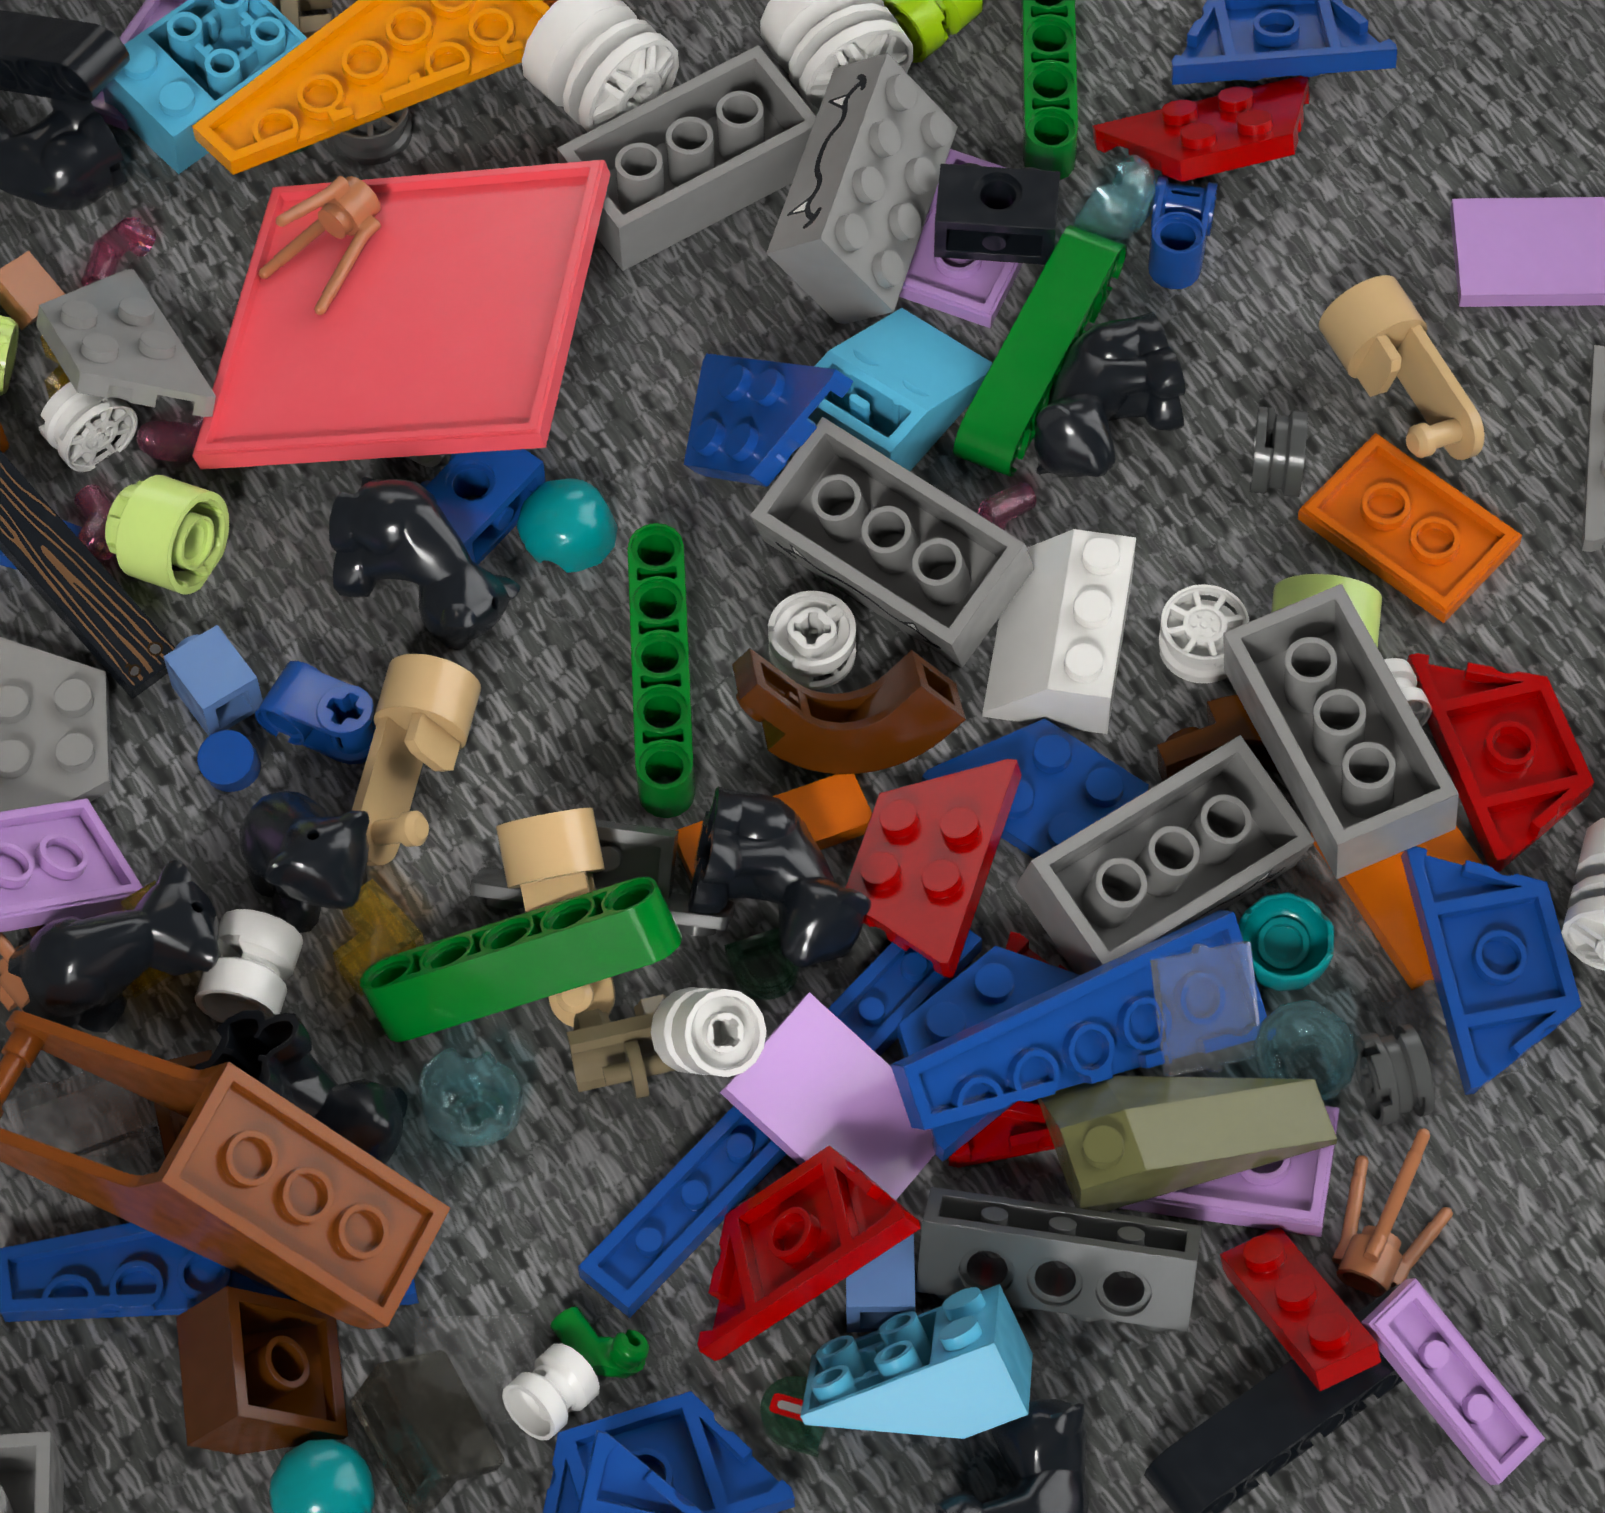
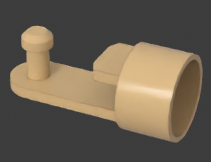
(1384, 337)
(418, 720)
(551, 862)

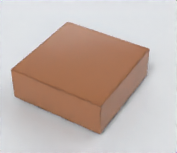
(25, 287)

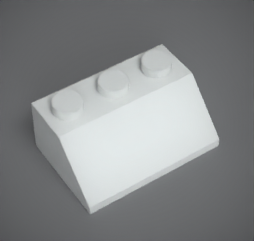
(1064, 634)

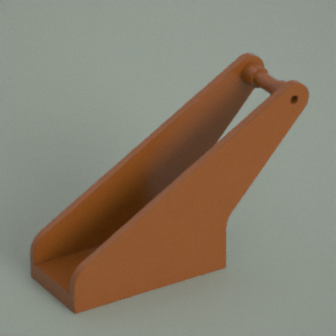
(243, 1181)

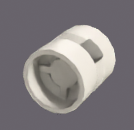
(252, 962)
(708, 1031)

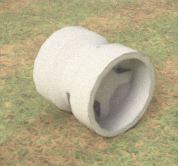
(557, 1385)

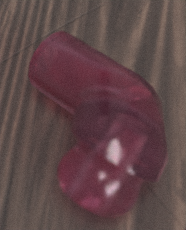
(111, 246)
(169, 439)
(1008, 504)
(95, 508)

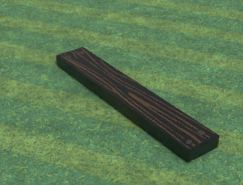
(78, 586)

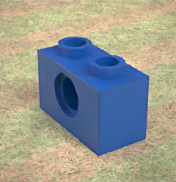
(503, 483)

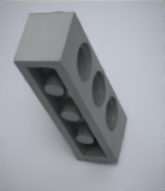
(1086, 1240)

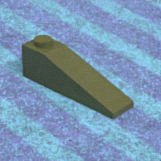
(1169, 1133)

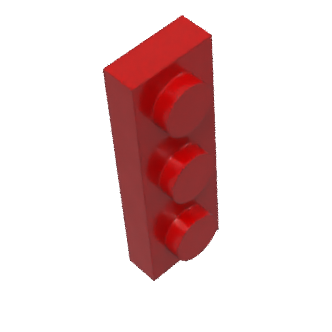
(1300, 1309)

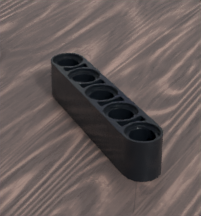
(57, 57)
(1261, 1433)

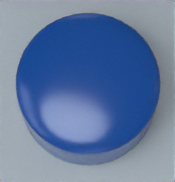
(228, 761)

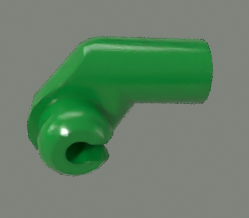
(608, 1356)

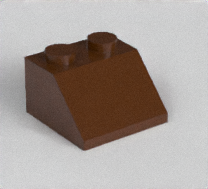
(259, 1373)

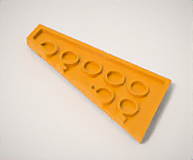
(363, 68)

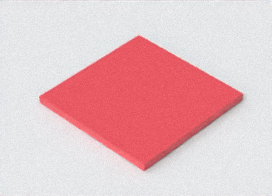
(436, 337)

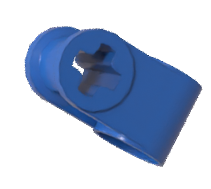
(1179, 232)
(319, 713)

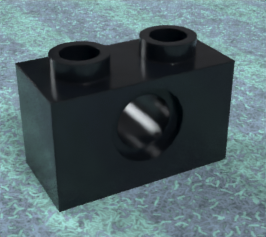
(996, 213)

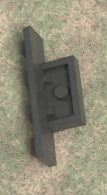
(627, 854)

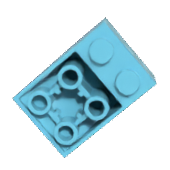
(192, 66)
(904, 386)
(926, 1372)

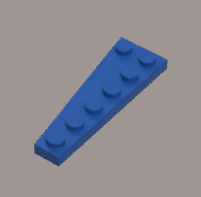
(1054, 1040)
(114, 1275)

